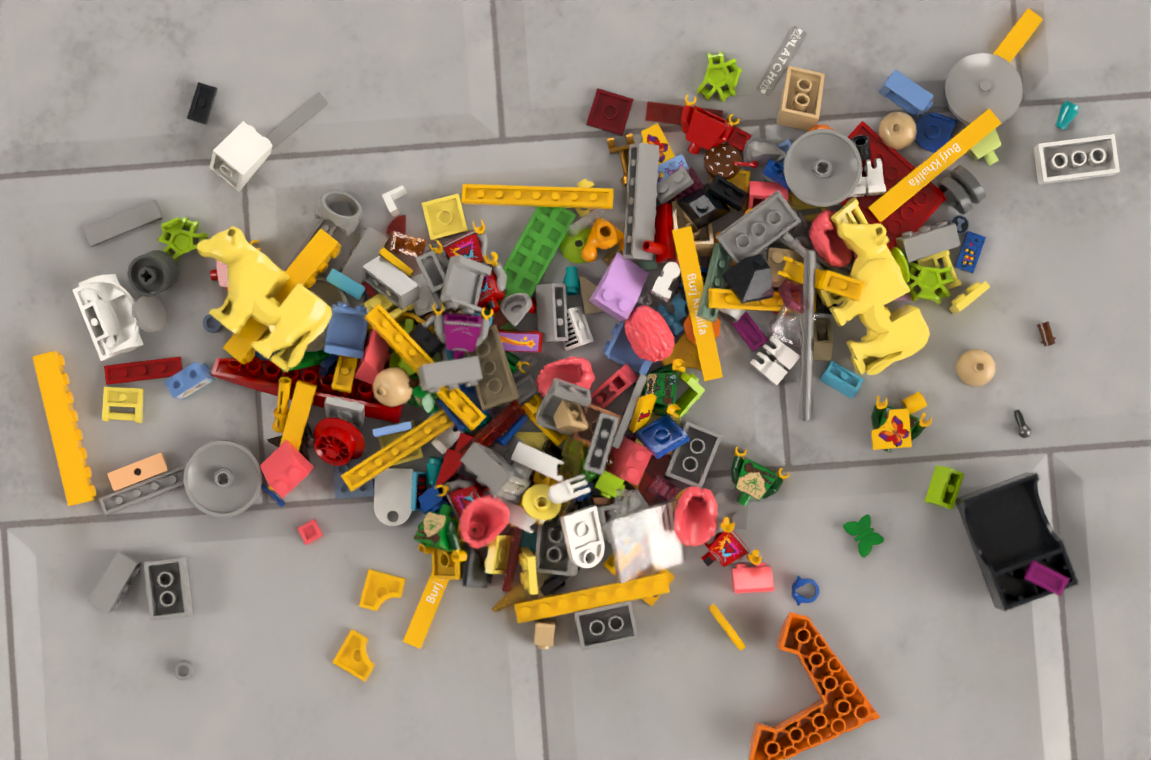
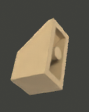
(570, 417)
(544, 634)

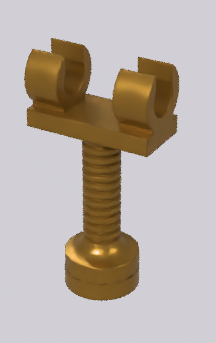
(622, 152)

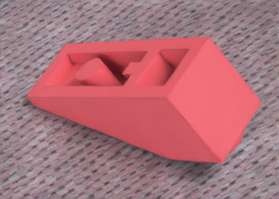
(613, 387)

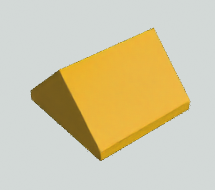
(444, 567)

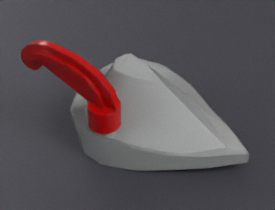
(758, 152)
(516, 306)

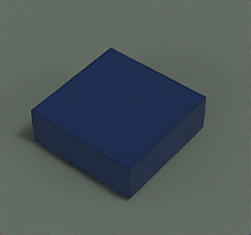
(328, 365)

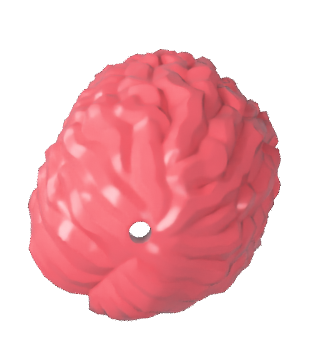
(827, 242)
(649, 334)
(571, 370)
(695, 516)
(487, 519)

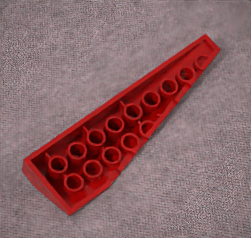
(265, 376)

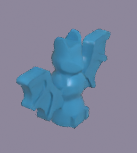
(673, 320)

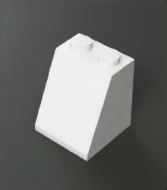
(240, 155)

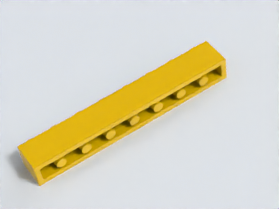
(303, 270)
(64, 428)
(591, 597)

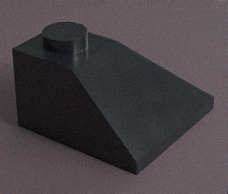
(703, 207)
(750, 279)
(475, 570)

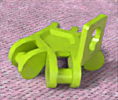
(718, 75)
(180, 240)
(929, 280)

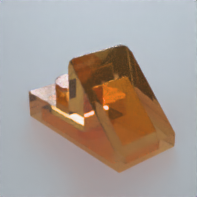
(406, 245)

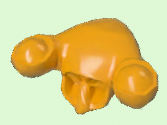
(602, 236)

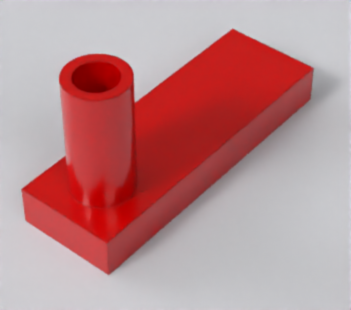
(664, 243)

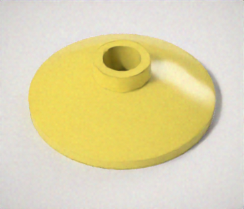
(536, 495)

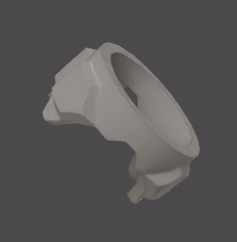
(346, 223)

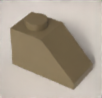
(587, 290)
(822, 340)

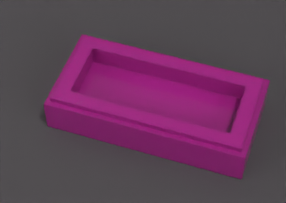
(750, 332)
(1046, 578)

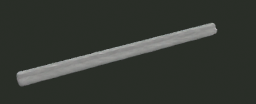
(807, 335)

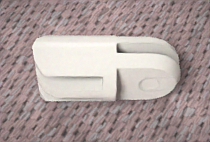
(564, 490)

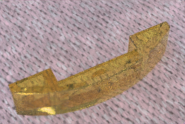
(573, 458)

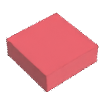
(310, 531)

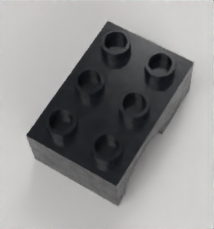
(1008, 534)

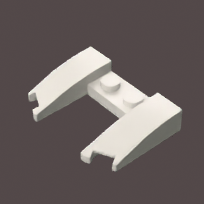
(525, 461)

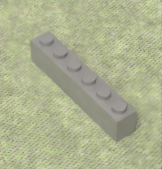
(641, 200)

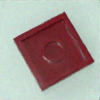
(609, 112)

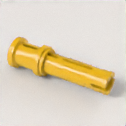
(281, 412)

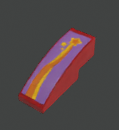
(521, 341)
(452, 461)

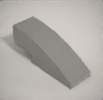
(433, 276)

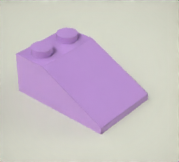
(619, 288)

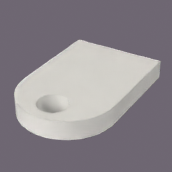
(393, 493)
(583, 536)

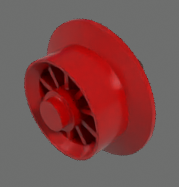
(338, 441)

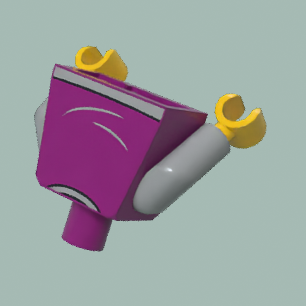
(461, 331)

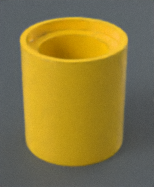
(914, 402)

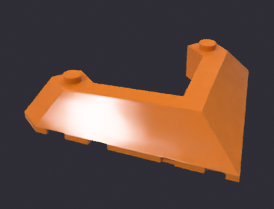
(840, 705)

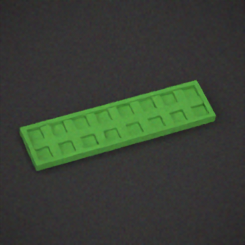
(535, 251)

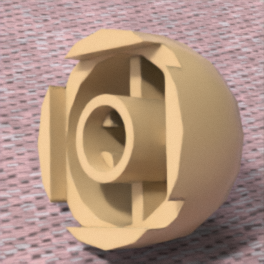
(897, 130)
(975, 367)
(392, 387)

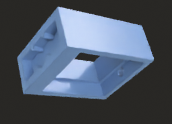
(906, 94)

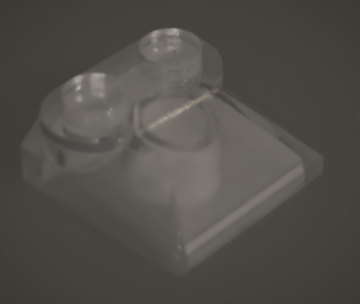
(787, 326)

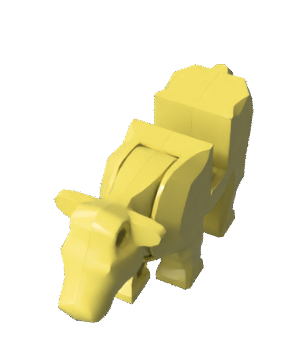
(251, 293)
(888, 334)

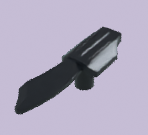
(555, 583)

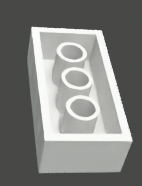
(1076, 159)

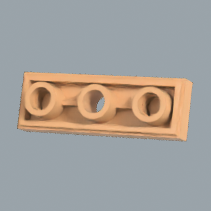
(127, 475)

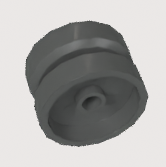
(961, 189)
(152, 273)

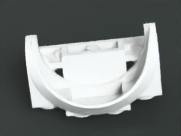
(109, 316)

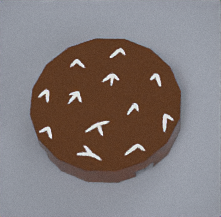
(719, 161)

